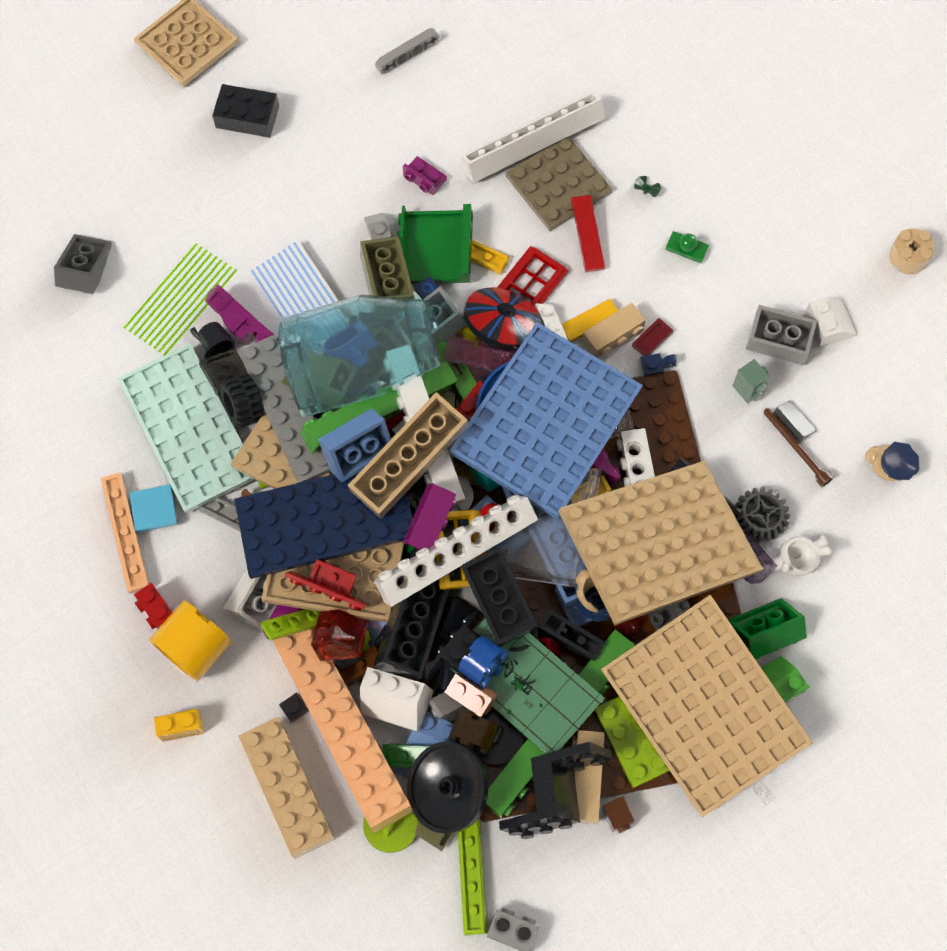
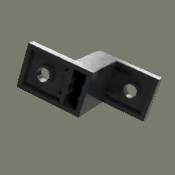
(555, 790)

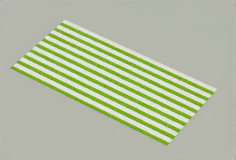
(178, 298)

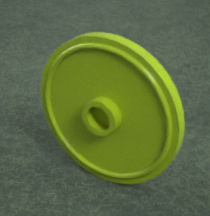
(394, 836)

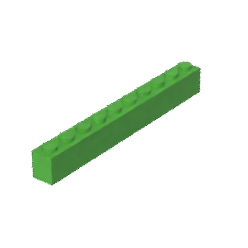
(518, 773)

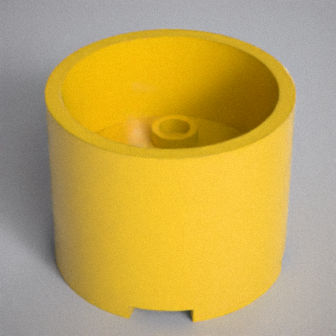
(190, 640)

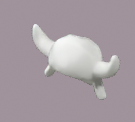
(801, 555)

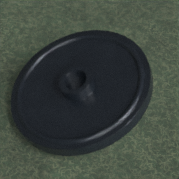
(506, 743)

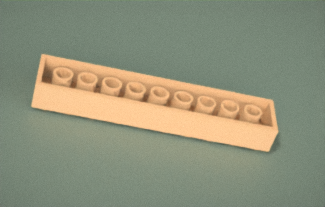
(344, 732)

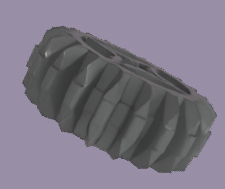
(776, 508)

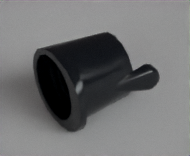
(213, 339)

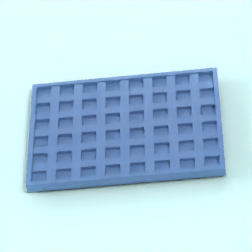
(546, 420)

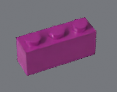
(430, 517)

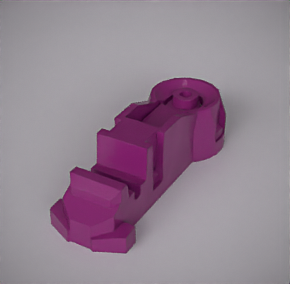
(236, 317)

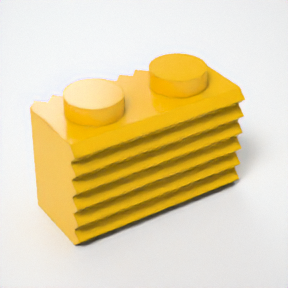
(179, 725)

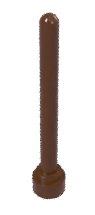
(823, 477)

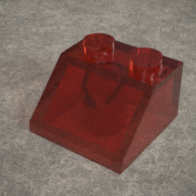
(338, 635)

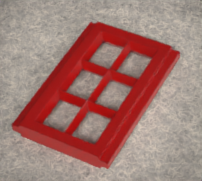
(521, 266)

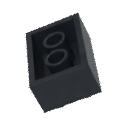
(245, 110)

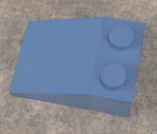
(431, 732)

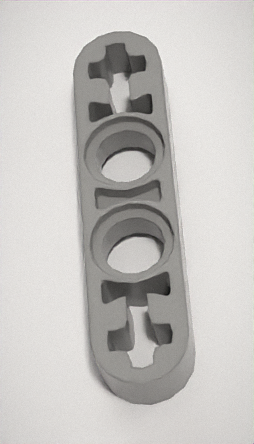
(407, 51)

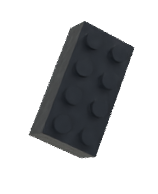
(499, 596)

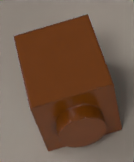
(618, 815)

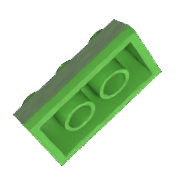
(785, 678)

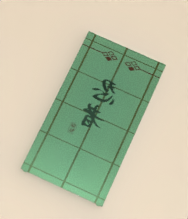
(552, 695)

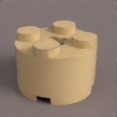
(911, 250)

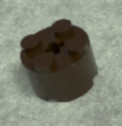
(473, 732)

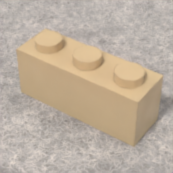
(614, 330)

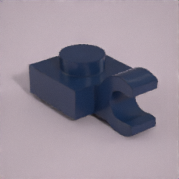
(654, 364)

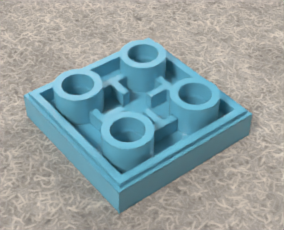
(153, 508)

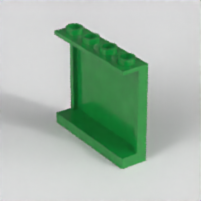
(437, 244)

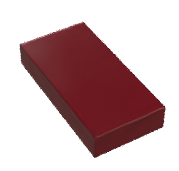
(652, 338)

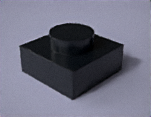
(294, 707)

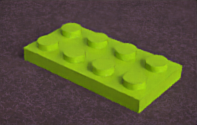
(630, 743)

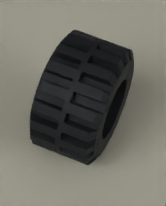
(241, 400)

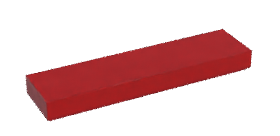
(587, 233)

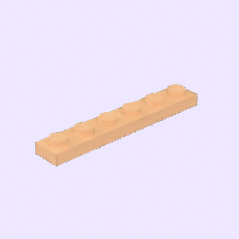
(124, 532)

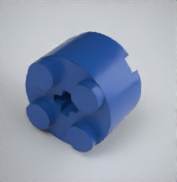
(483, 661)

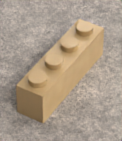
(588, 780)

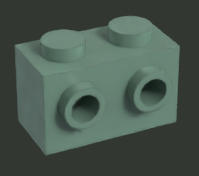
(751, 381)

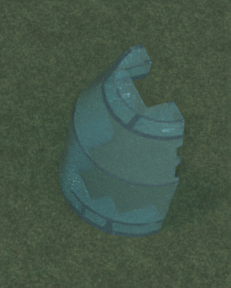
(355, 349)

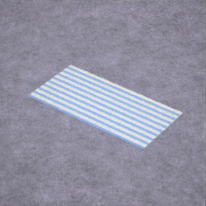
(293, 281)

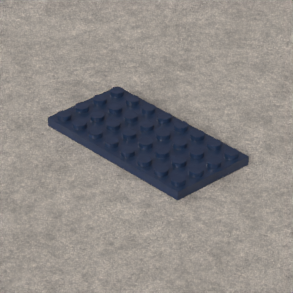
(313, 522)

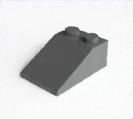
(82, 264)

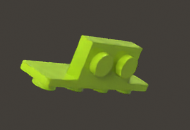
(290, 624)

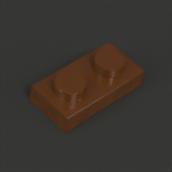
(358, 669)

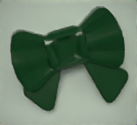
(640, 184)

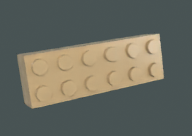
(408, 455)
(286, 788)

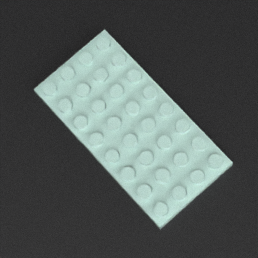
(186, 427)

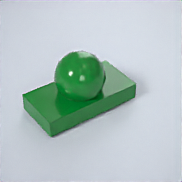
(687, 246)

